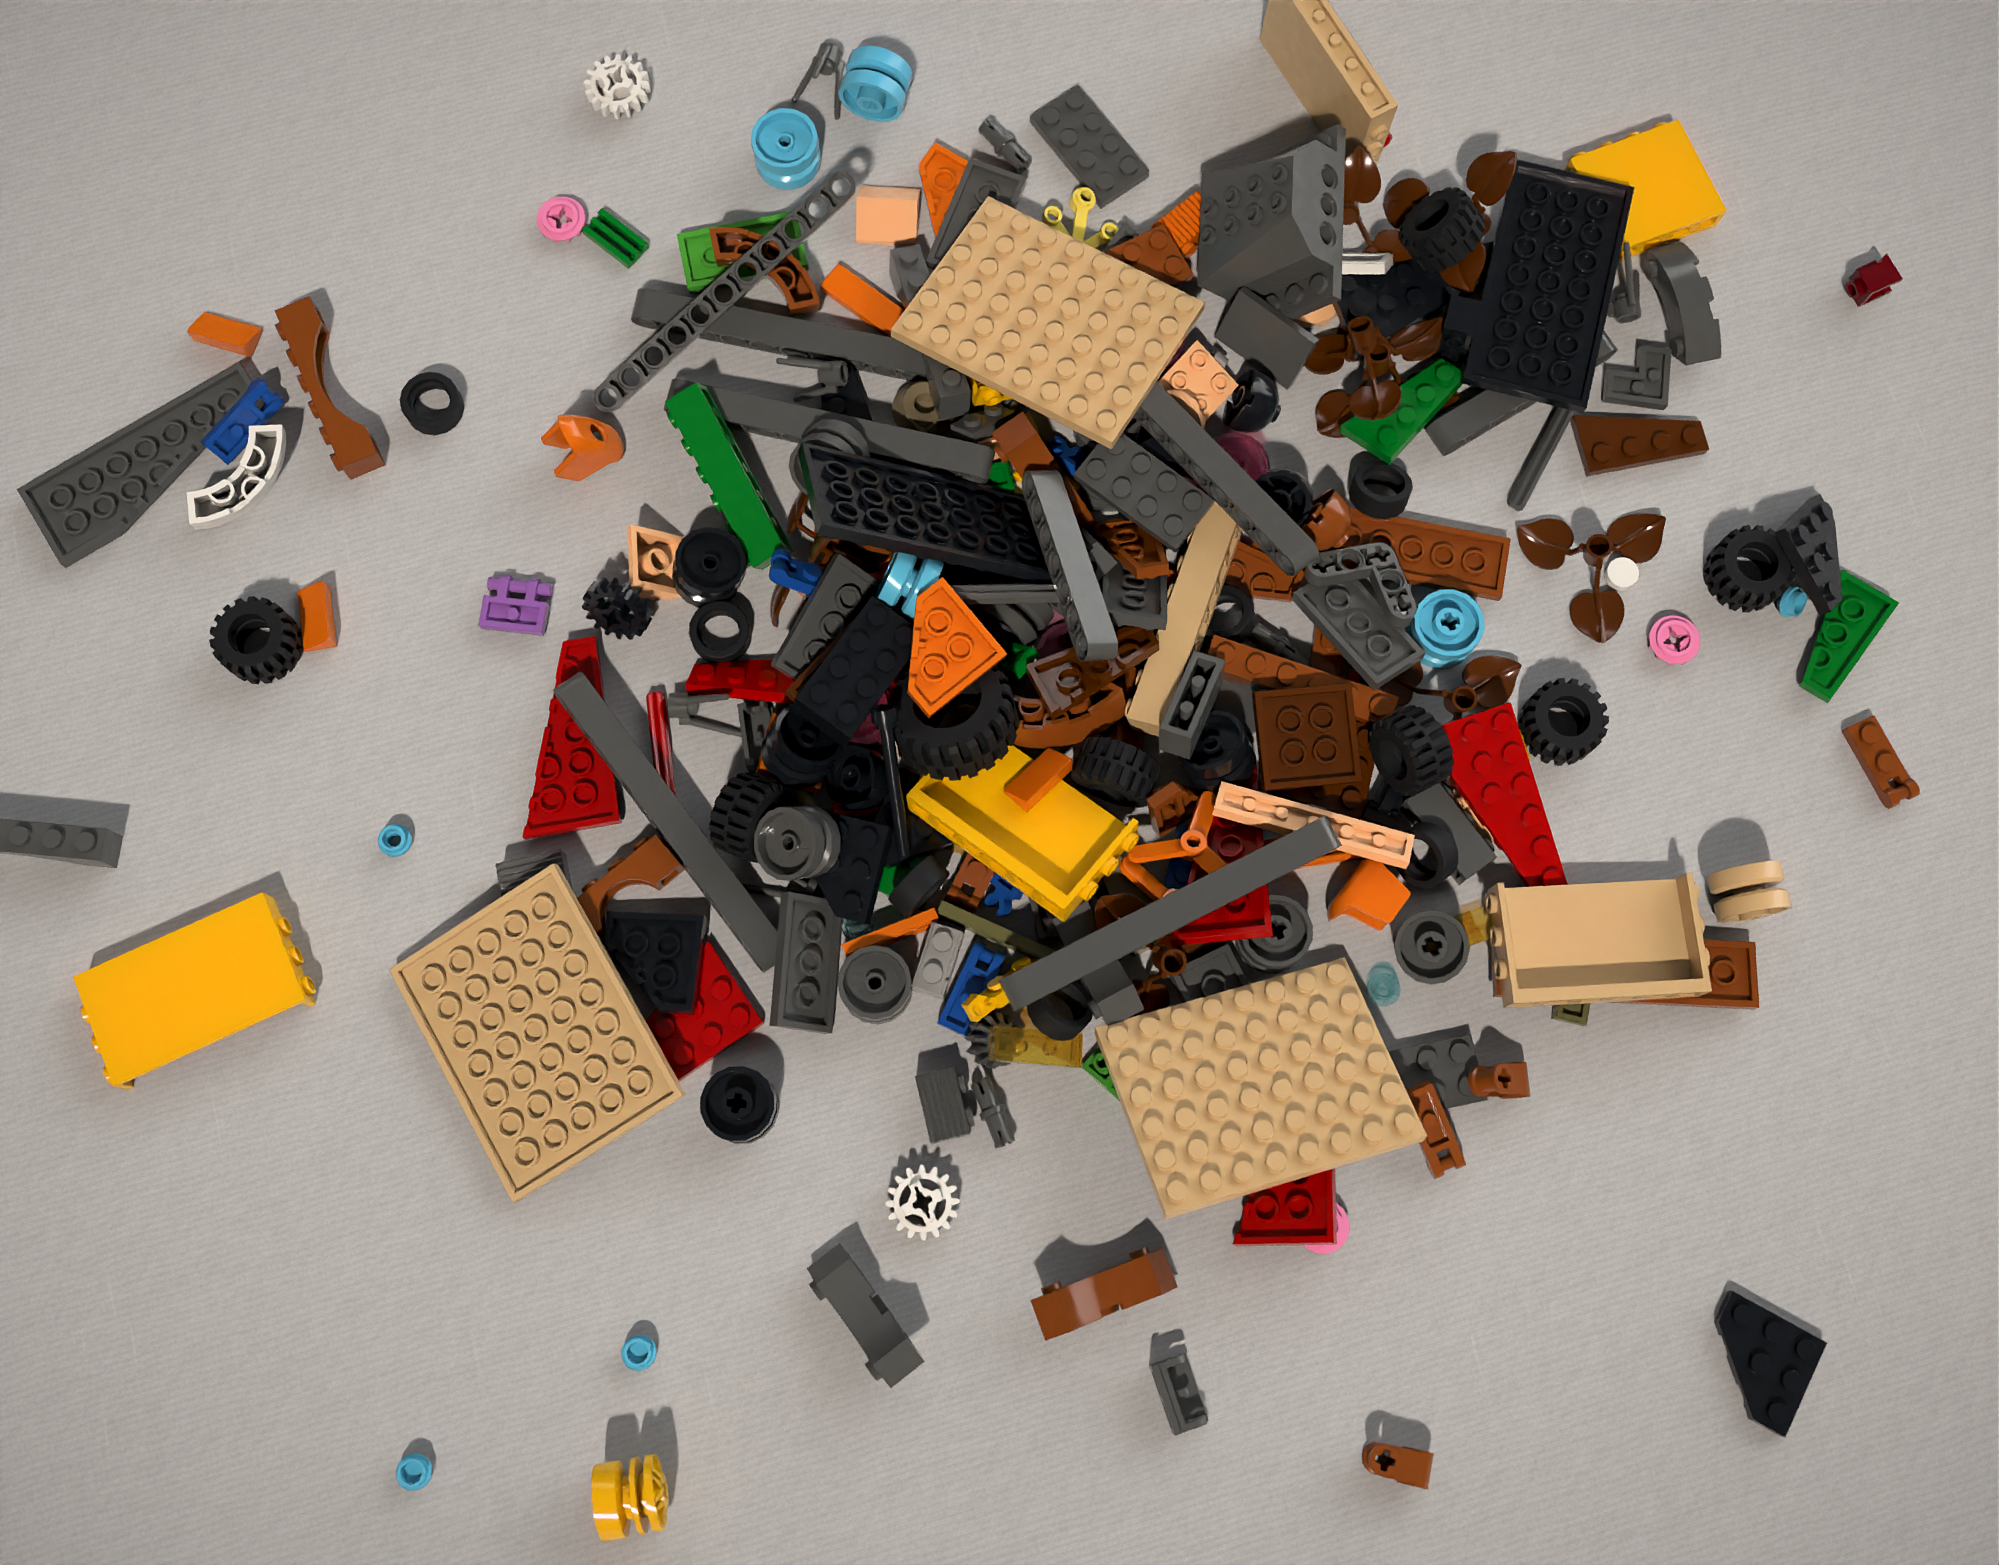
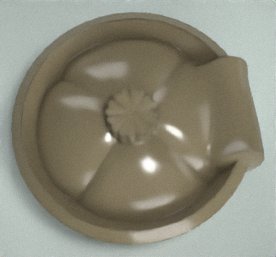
(915, 410)

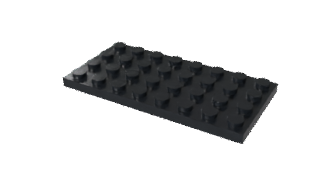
(1548, 286)
(921, 513)

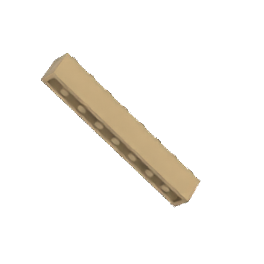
(1188, 617)

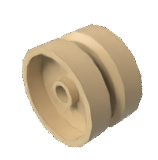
(1748, 889)

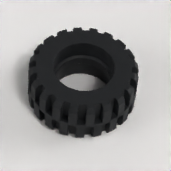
(963, 747)

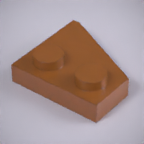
(1171, 806)

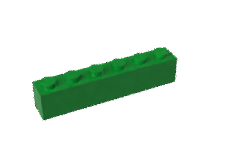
(727, 474)

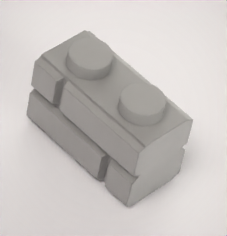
(937, 961)

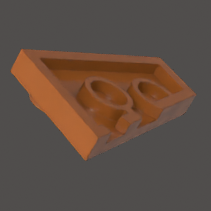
(1132, 547)
(1260, 576)

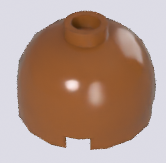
(1328, 521)

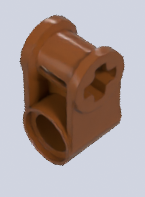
(1500, 1080)
(1403, 1463)

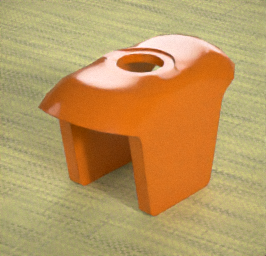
(588, 452)
(1370, 895)

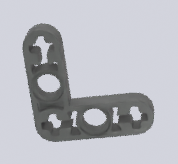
(1375, 570)

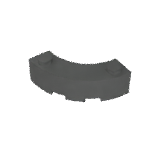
(1686, 302)
(1109, 987)
(867, 1318)

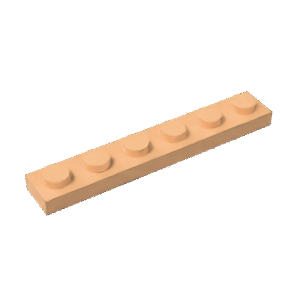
(1286, 816)

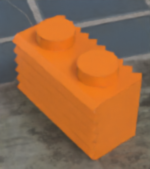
(1184, 224)

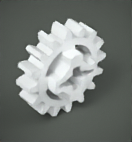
(618, 87)
(908, 1209)

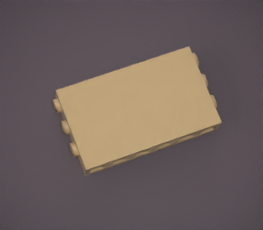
(1329, 72)
(1598, 942)

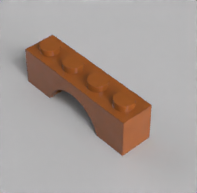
(648, 865)

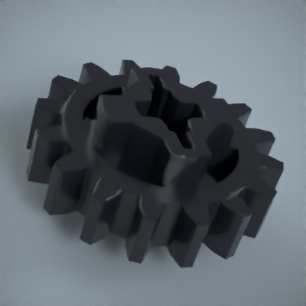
(617, 608)

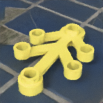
(1081, 209)

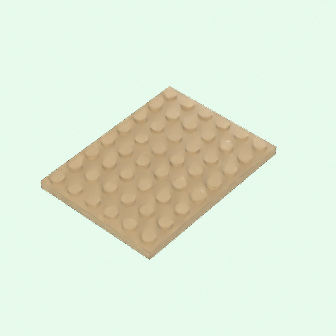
(1048, 321)
(536, 1033)
(1257, 1087)

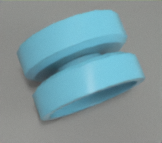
(875, 83)
(786, 148)
(907, 581)
(1446, 628)

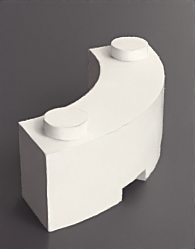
(247, 484)

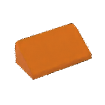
(225, 334)
(316, 617)
(1039, 778)

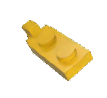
(993, 997)

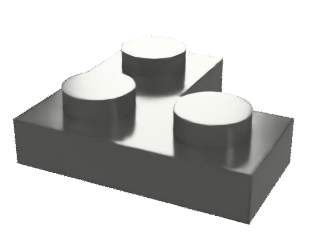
(1646, 386)

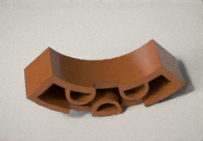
(789, 276)
(1027, 452)
(1075, 725)
(1097, 1295)

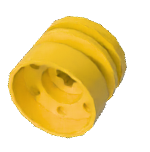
(624, 1497)

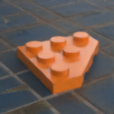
(940, 176)
(947, 648)

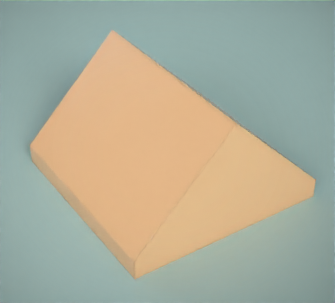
(887, 215)
(651, 562)

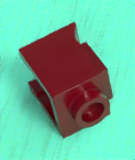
(1872, 281)

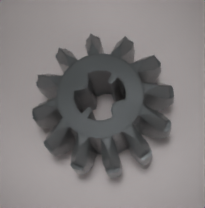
(980, 1037)

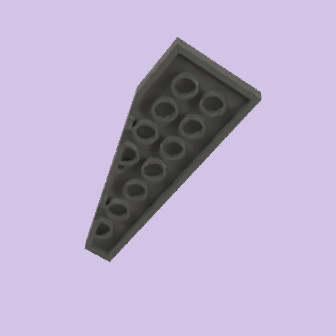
(119, 478)

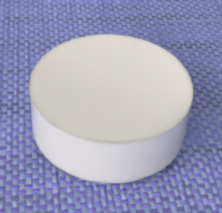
(1621, 573)

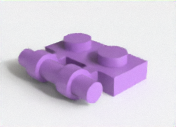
(513, 614)

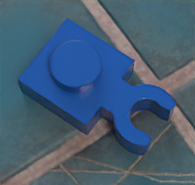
(1067, 458)
(1003, 893)

